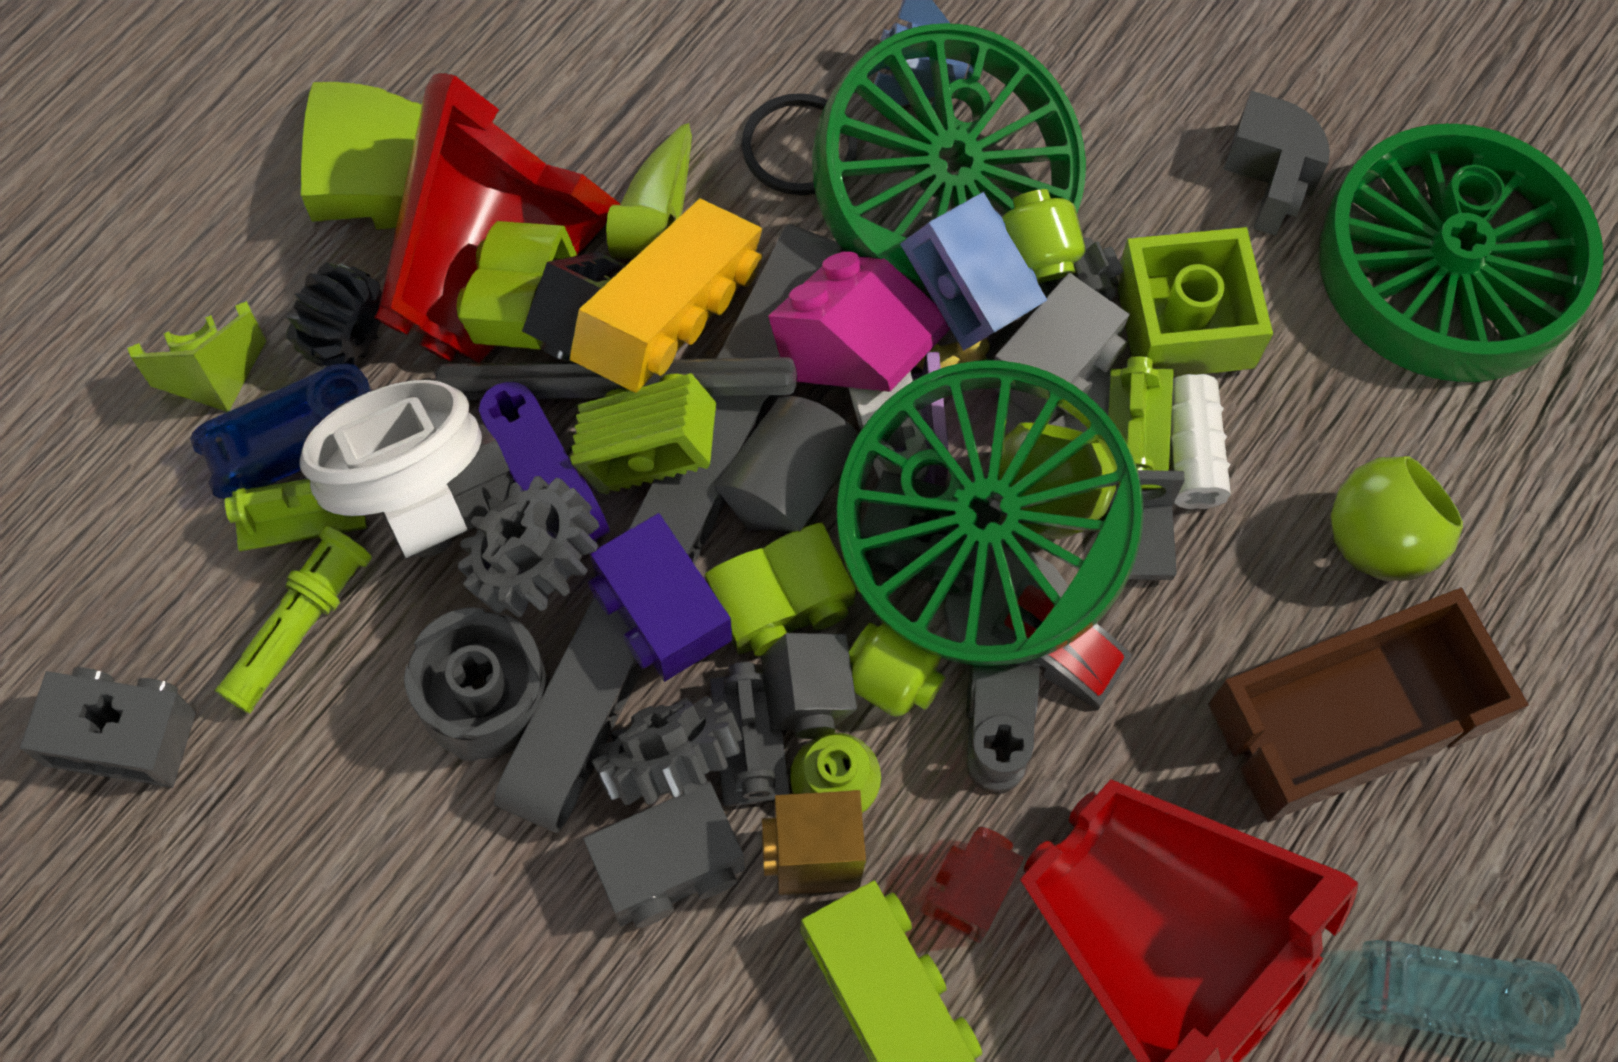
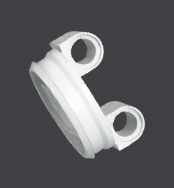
(395, 457)

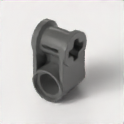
(1000, 715)

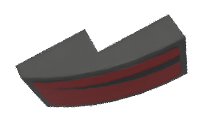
(1083, 667)

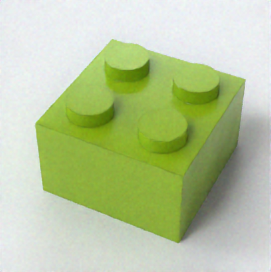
(1194, 301)

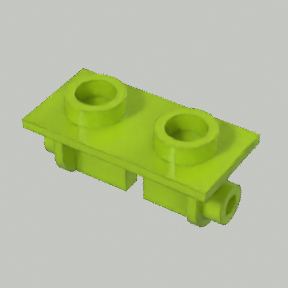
(1143, 412)
(282, 515)

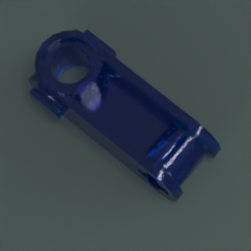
(270, 432)

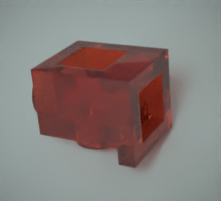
(974, 884)

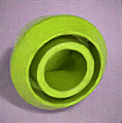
(834, 751)

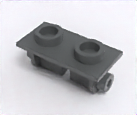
(760, 766)

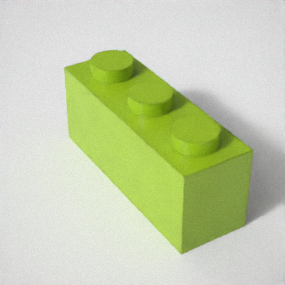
(882, 982)

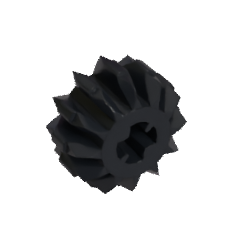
(335, 315)

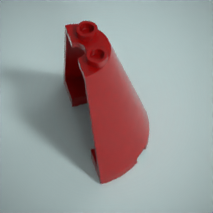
(456, 188)
(1184, 923)

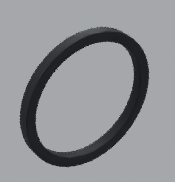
(762, 112)

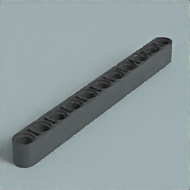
(598, 667)

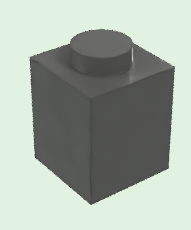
(808, 683)

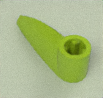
(652, 198)

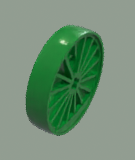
(942, 135)
(1460, 251)
(1098, 576)

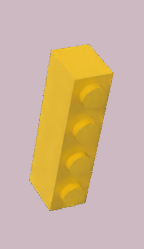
(666, 295)

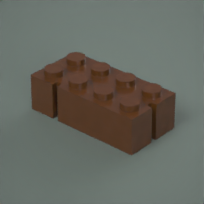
(1366, 703)

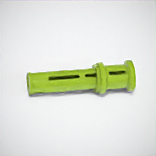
(308, 596)

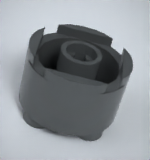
(453, 655)

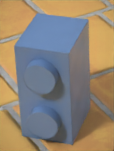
(973, 270)

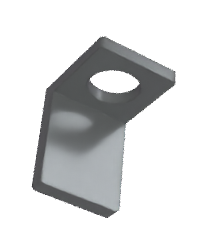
(1157, 547)

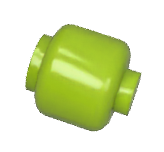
(1045, 234)
(893, 671)

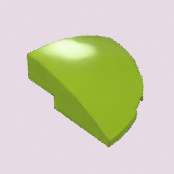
(356, 152)

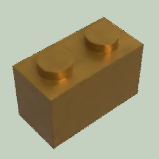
(815, 842)

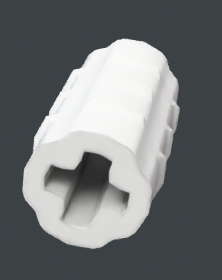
(1199, 442)

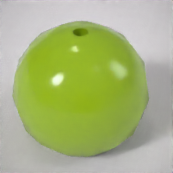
(1084, 465)
(1394, 520)

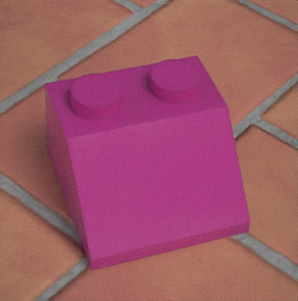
(856, 324)

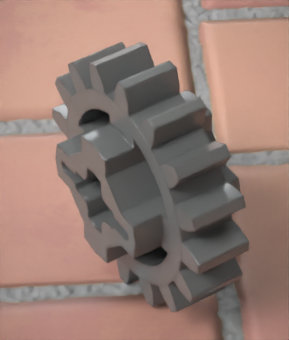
(528, 546)
(668, 750)

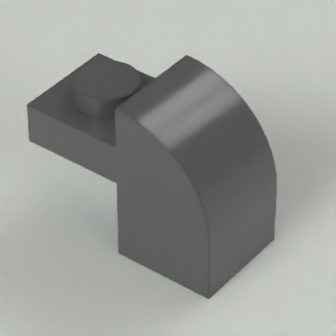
(1280, 147)

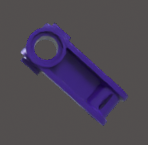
(531, 444)

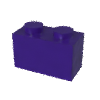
(660, 598)

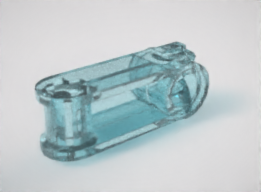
(1468, 996)

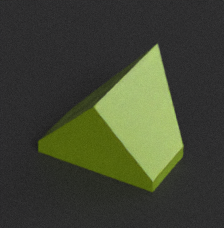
(207, 363)

